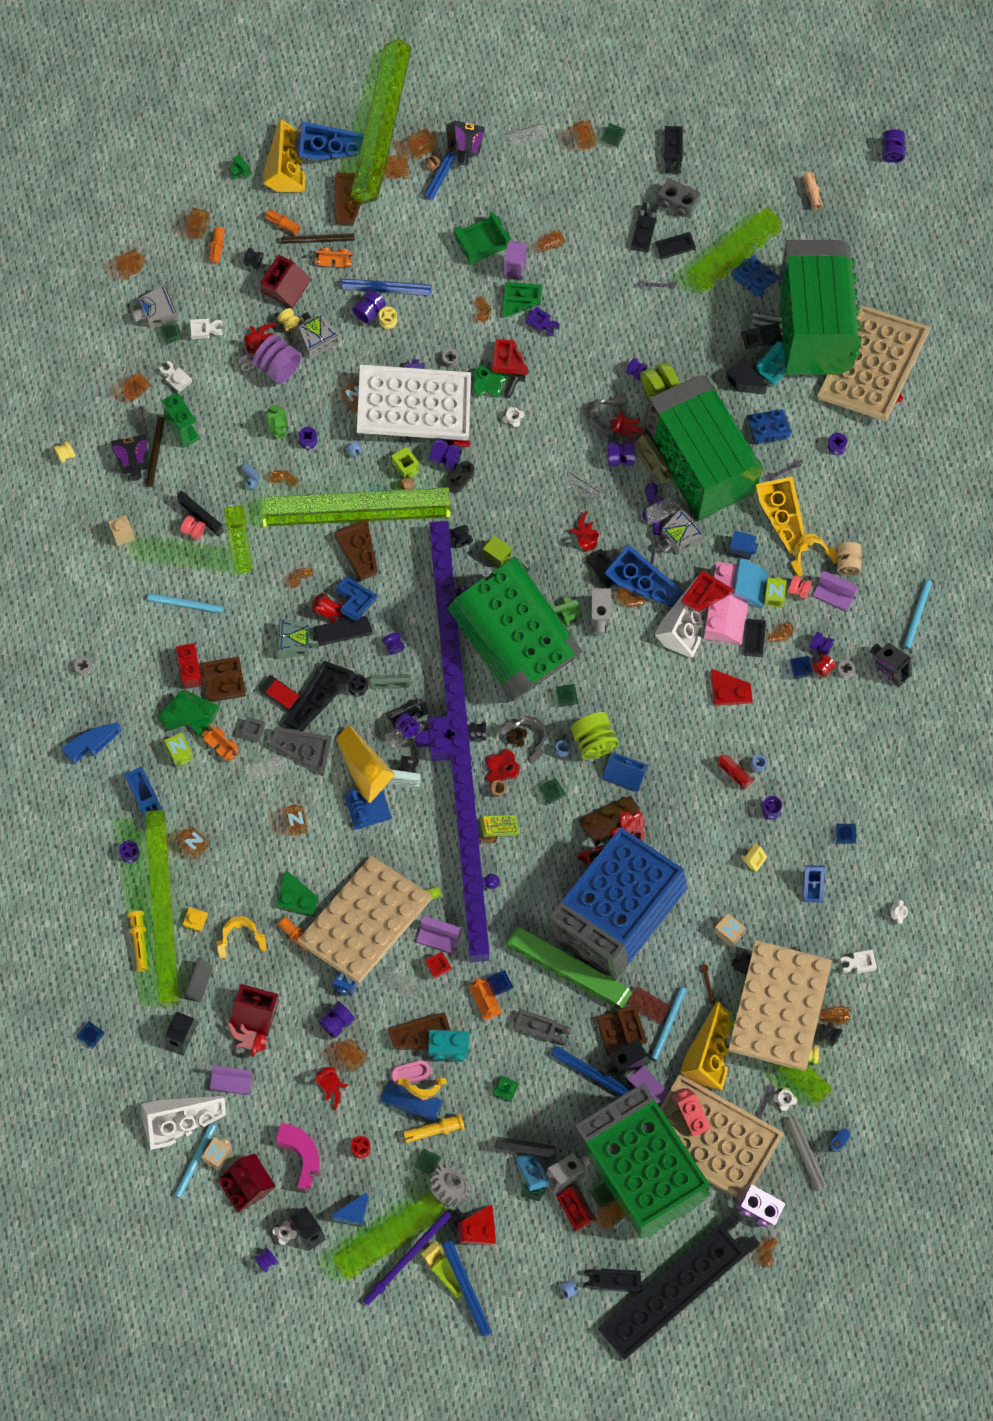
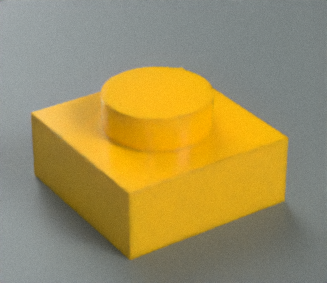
(195, 919)

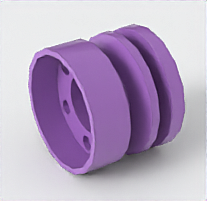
(277, 359)

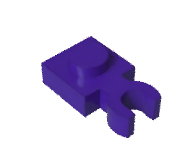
(541, 320)

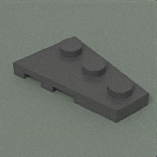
(303, 746)

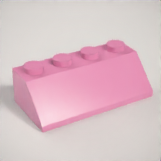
(728, 615)

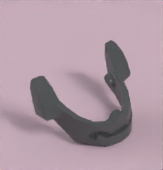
(589, 413)
(536, 725)

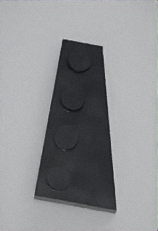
(319, 693)

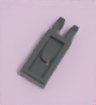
(540, 1026)

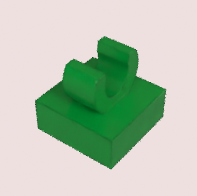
(240, 168)
(506, 1088)

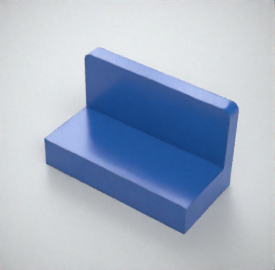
(625, 771)

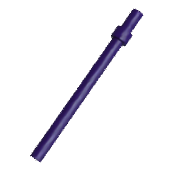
(379, 1287)

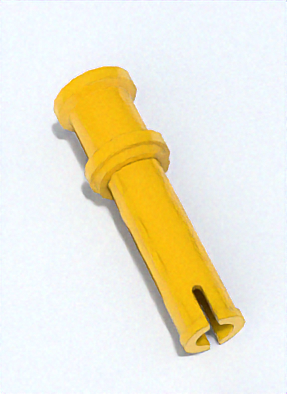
(137, 931)
(443, 1126)

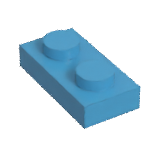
(532, 1171)

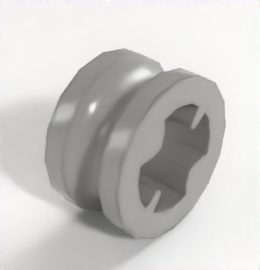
(246, 362)
(446, 362)
(842, 664)
(86, 671)

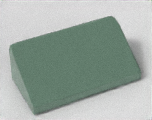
(390, 681)

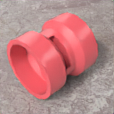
(193, 527)
(804, 588)

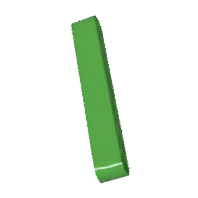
(568, 967)

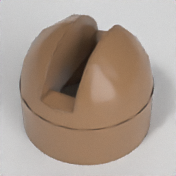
(430, 165)
(406, 483)
(501, 788)

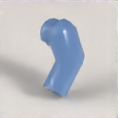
(253, 476)

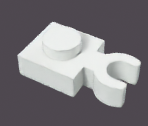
(202, 328)
(176, 378)
(862, 961)

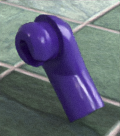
(657, 527)

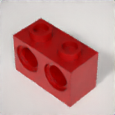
(189, 666)

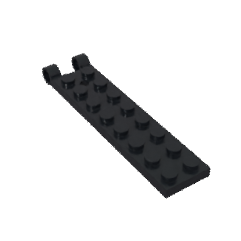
(675, 1289)

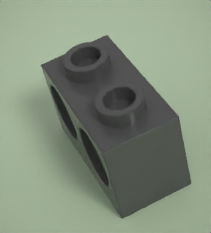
(681, 193)

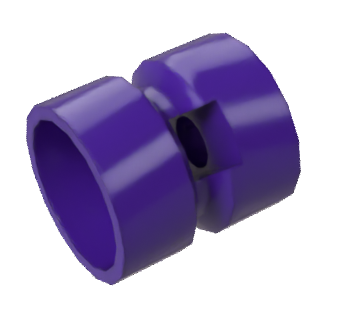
(893, 146)
(369, 305)
(621, 453)
(445, 454)
(336, 1019)

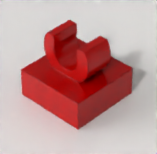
(438, 965)

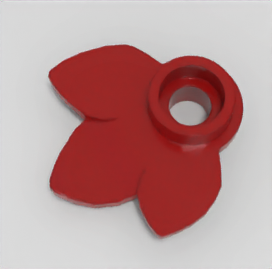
(500, 764)
(632, 824)

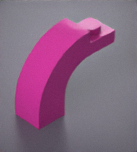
(298, 1141)

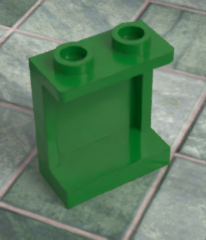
(482, 238)
(180, 419)

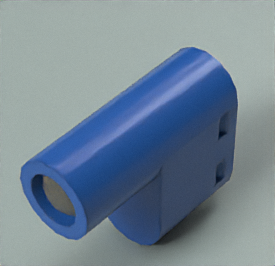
(839, 1140)

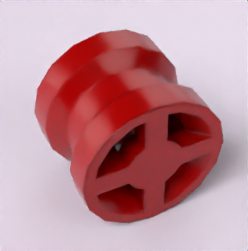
(824, 665)
(361, 1143)

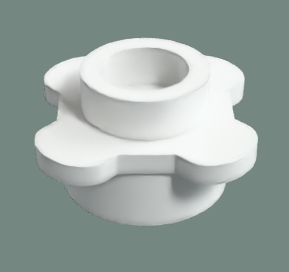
(513, 412)
(899, 911)
(785, 1093)
(278, 1231)

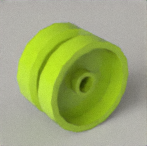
(659, 379)

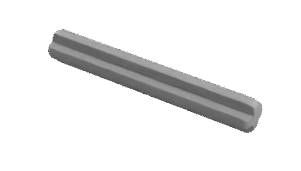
(806, 1153)

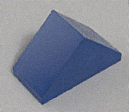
(813, 883)
(354, 1212)

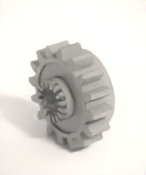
(449, 1185)

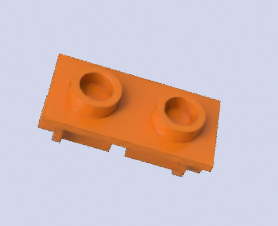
(326, 256)
(226, 748)
(485, 999)

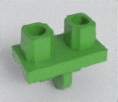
(277, 421)
(567, 611)

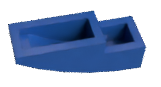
(91, 741)
(142, 791)
(402, 1099)

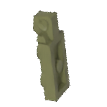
(652, 459)

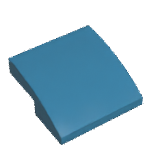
(750, 582)

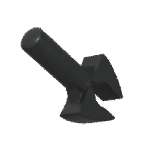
(513, 382)

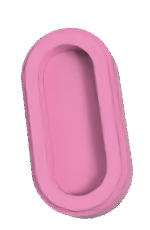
(414, 1071)

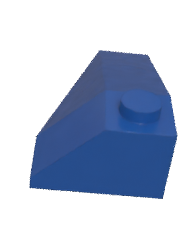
(326, 142)
(638, 575)

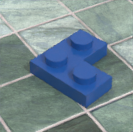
(358, 597)

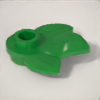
(490, 383)

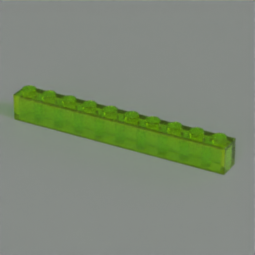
(381, 122)
(355, 506)
(162, 908)

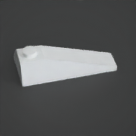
(681, 628)
(175, 1117)

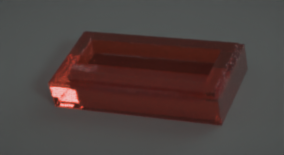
(649, 1004)

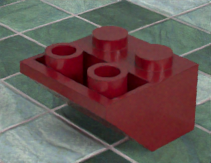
(284, 281)
(255, 1009)
(246, 1182)

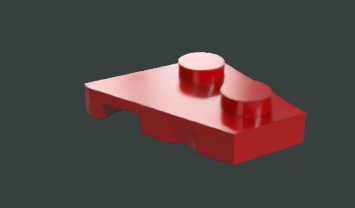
(705, 592)
(478, 1228)

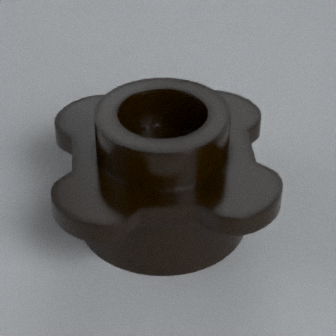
(522, 733)

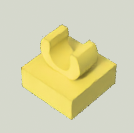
(755, 857)
(432, 1253)

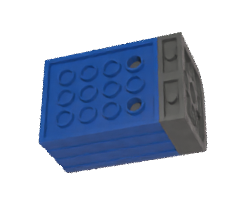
(617, 904)

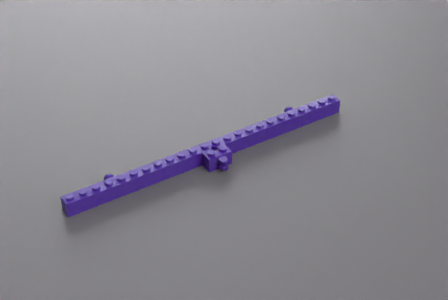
(458, 747)

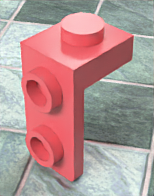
(691, 1111)

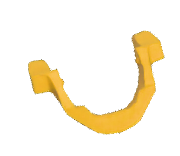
(805, 540)
(238, 922)
(421, 1093)

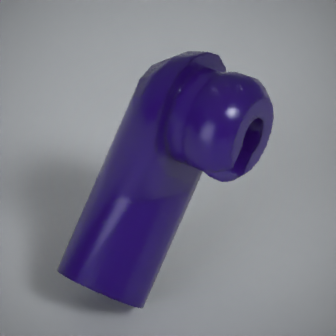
(651, 493)

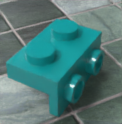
(772, 365)
(448, 1045)

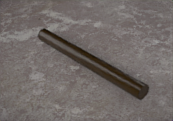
(318, 238)
(155, 452)

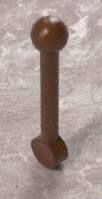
(704, 968)

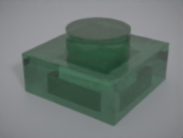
(613, 135)
(170, 332)
(566, 695)
(552, 791)
(427, 1162)
(534, 1194)
(602, 1195)

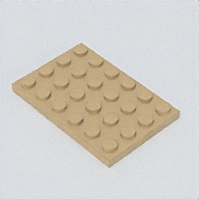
(882, 367)
(365, 919)
(780, 1005)
(733, 1147)

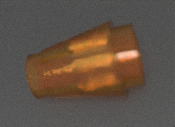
(551, 241)
(836, 1014)

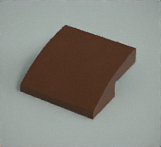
(223, 679)
(620, 1029)

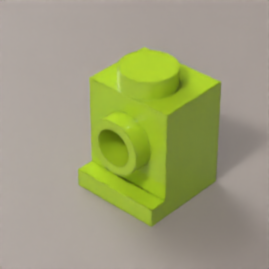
(403, 458)

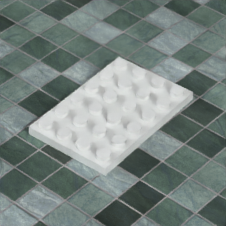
(414, 402)

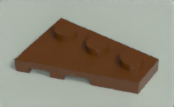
(345, 206)
(358, 549)
(603, 821)
(416, 1033)

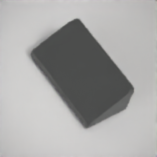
(199, 980)

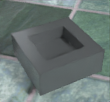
(253, 729)

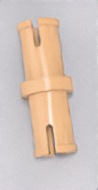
(812, 191)

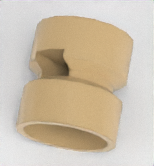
(849, 558)

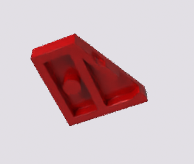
(508, 358)
(730, 690)

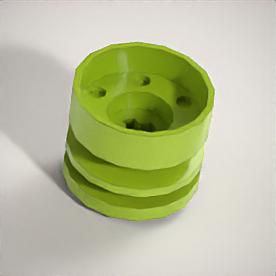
(594, 735)

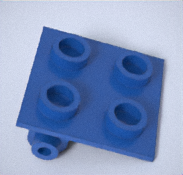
(755, 275)
(769, 425)
(366, 813)

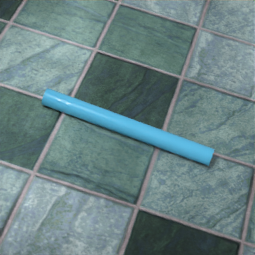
(185, 603)
(917, 614)
(668, 1024)
(195, 1161)

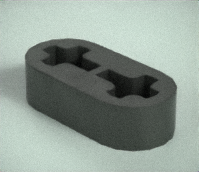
(457, 473)

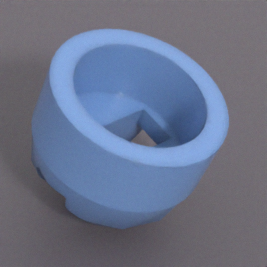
(353, 448)
(565, 748)
(758, 759)
(569, 1289)

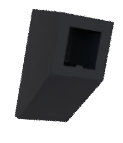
(761, 336)
(745, 378)

